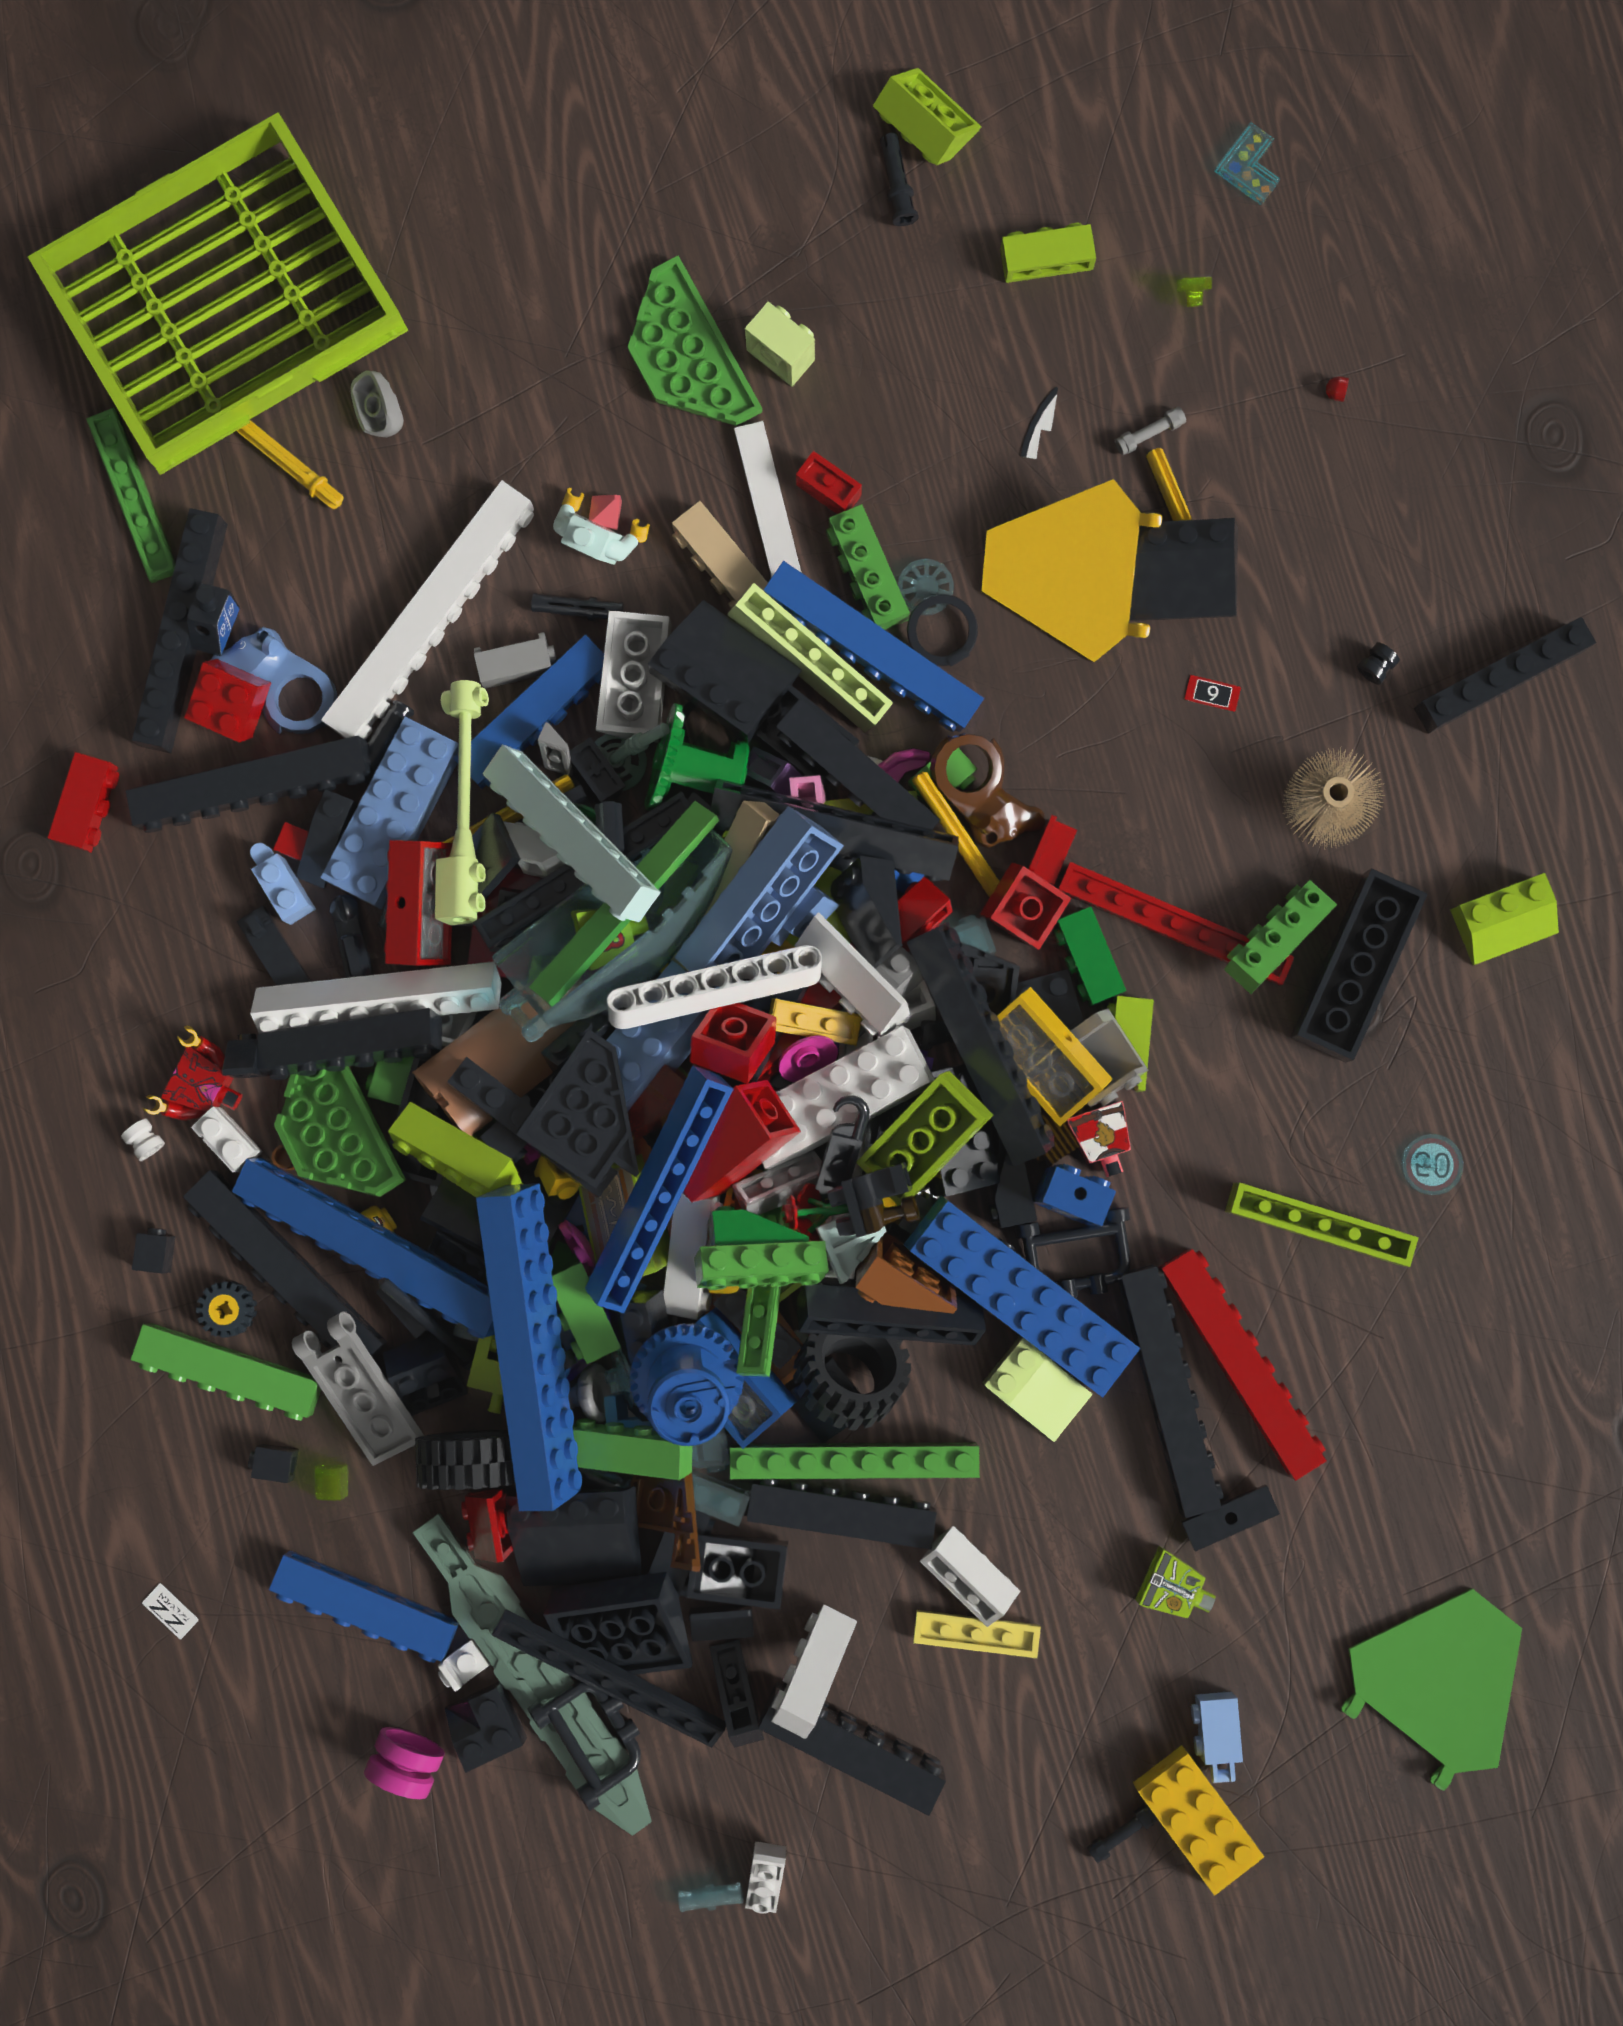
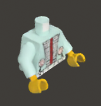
(592, 537)

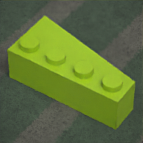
(452, 1152)

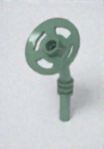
(634, 745)

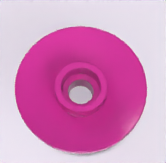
(807, 1057)

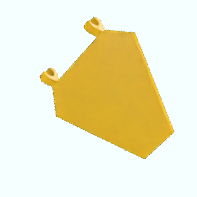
(1071, 567)

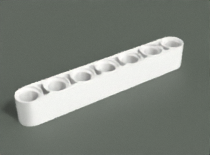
(703, 997)

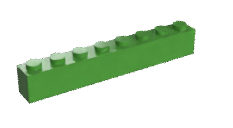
(854, 1460)

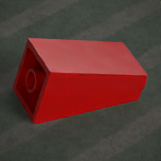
(745, 1136)

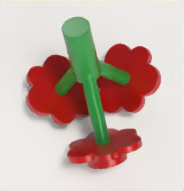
(809, 1204)

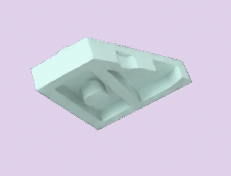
(846, 1251)

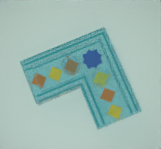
(1242, 167)

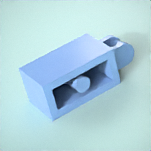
(280, 884)
(1218, 1733)

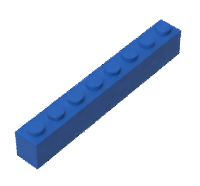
(874, 648)
(658, 1189)

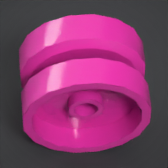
(404, 1763)

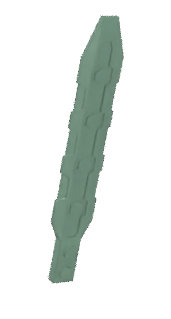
(477, 1604)

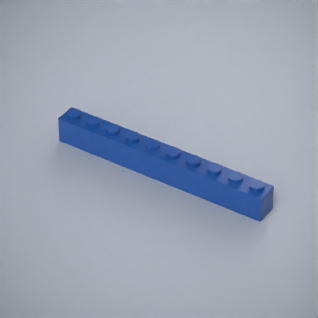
(366, 1244)

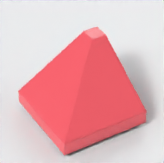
(606, 510)

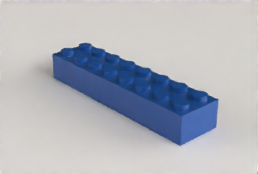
(1021, 1296)

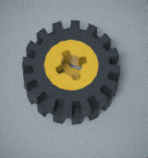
(238, 1310)

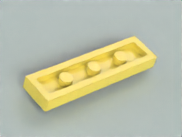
(972, 1634)

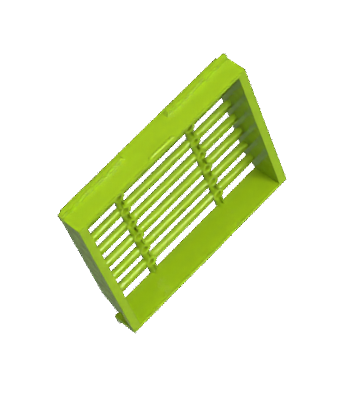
(313, 363)

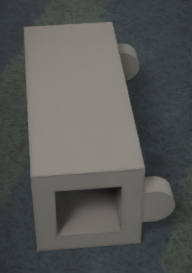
(514, 662)

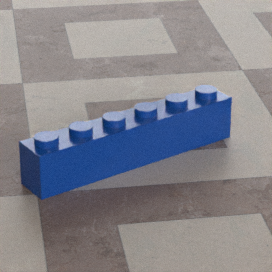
(542, 702)
(364, 1606)

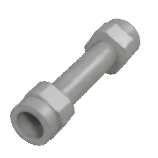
(1172, 419)

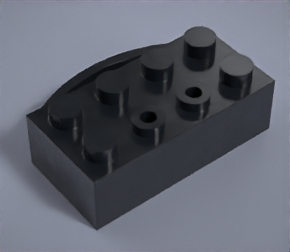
(978, 1160)

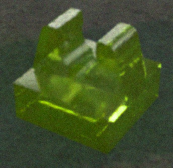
(1194, 289)

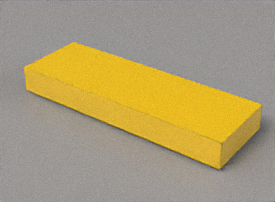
(815, 1021)

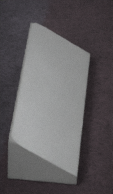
(772, 1187)

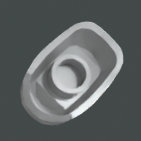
(376, 405)

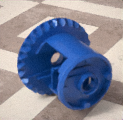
(686, 1382)

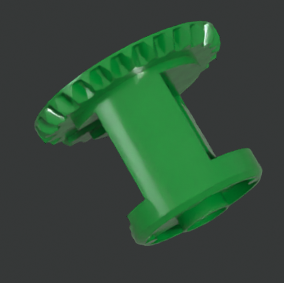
(691, 764)

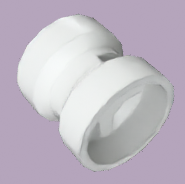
(144, 1142)

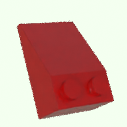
(488, 1524)

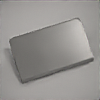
(554, 751)

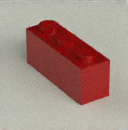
(84, 802)

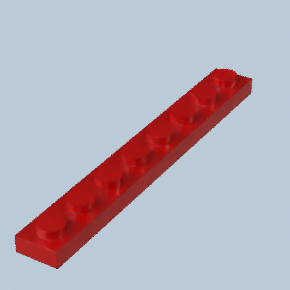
(1158, 916)

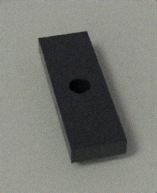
(1248, 1511)

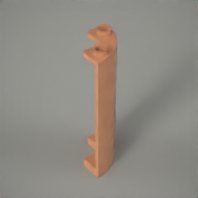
(499, 1050)

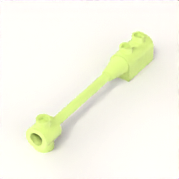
(459, 874)

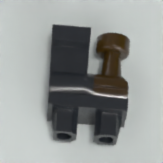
(865, 1202)

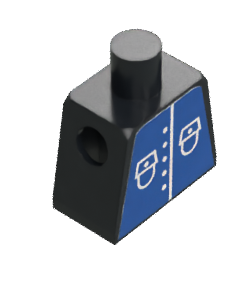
(213, 612)

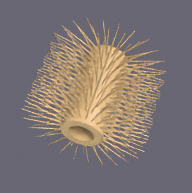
(1332, 798)

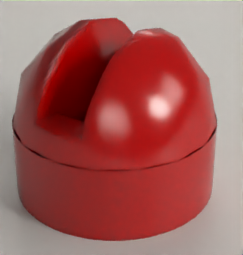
(1337, 388)

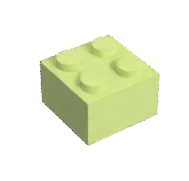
(780, 343)

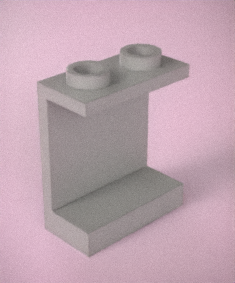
(1113, 1051)

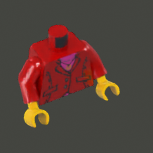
(196, 1082)

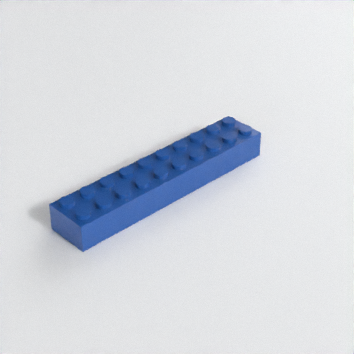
(529, 1346)

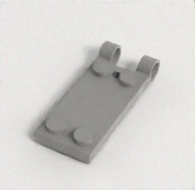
(358, 1390)

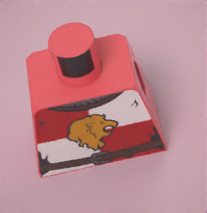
(1102, 1136)

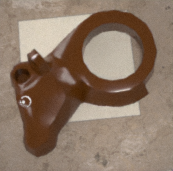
(988, 809)

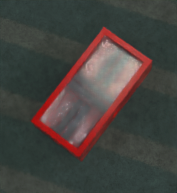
(411, 928)

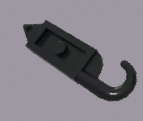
(842, 1148)

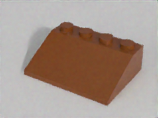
(902, 1279)

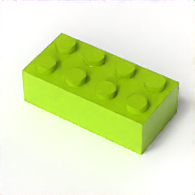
(928, 1132)

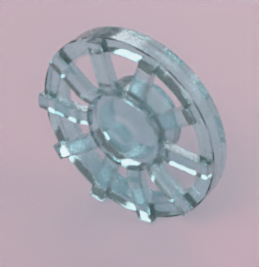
(925, 584)

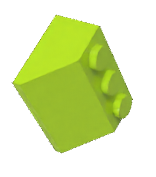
(925, 116)
(1507, 919)

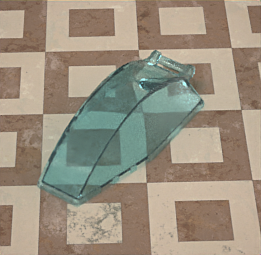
(670, 923)

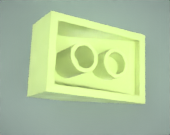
(1037, 1388)

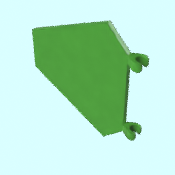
(1442, 1681)

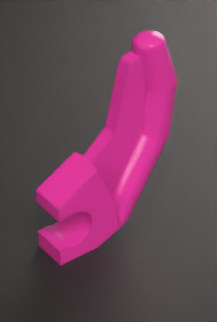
(903, 762)

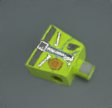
(1173, 1586)

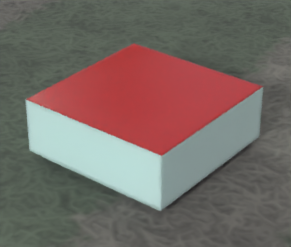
(291, 841)

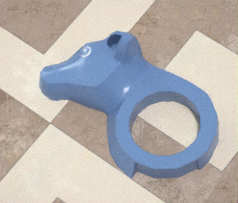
(269, 659)

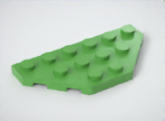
(685, 352)
(335, 1134)

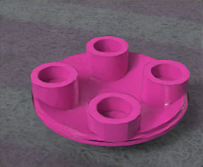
(579, 1245)

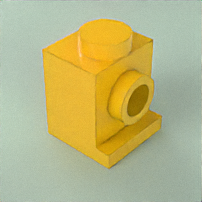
(555, 1180)

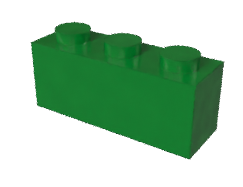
(1088, 957)

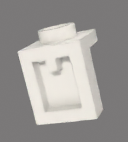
(462, 1665)

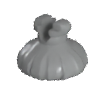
(590, 1392)

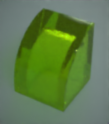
(331, 1482)

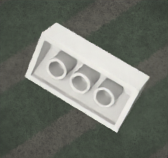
(628, 692)
(854, 979)

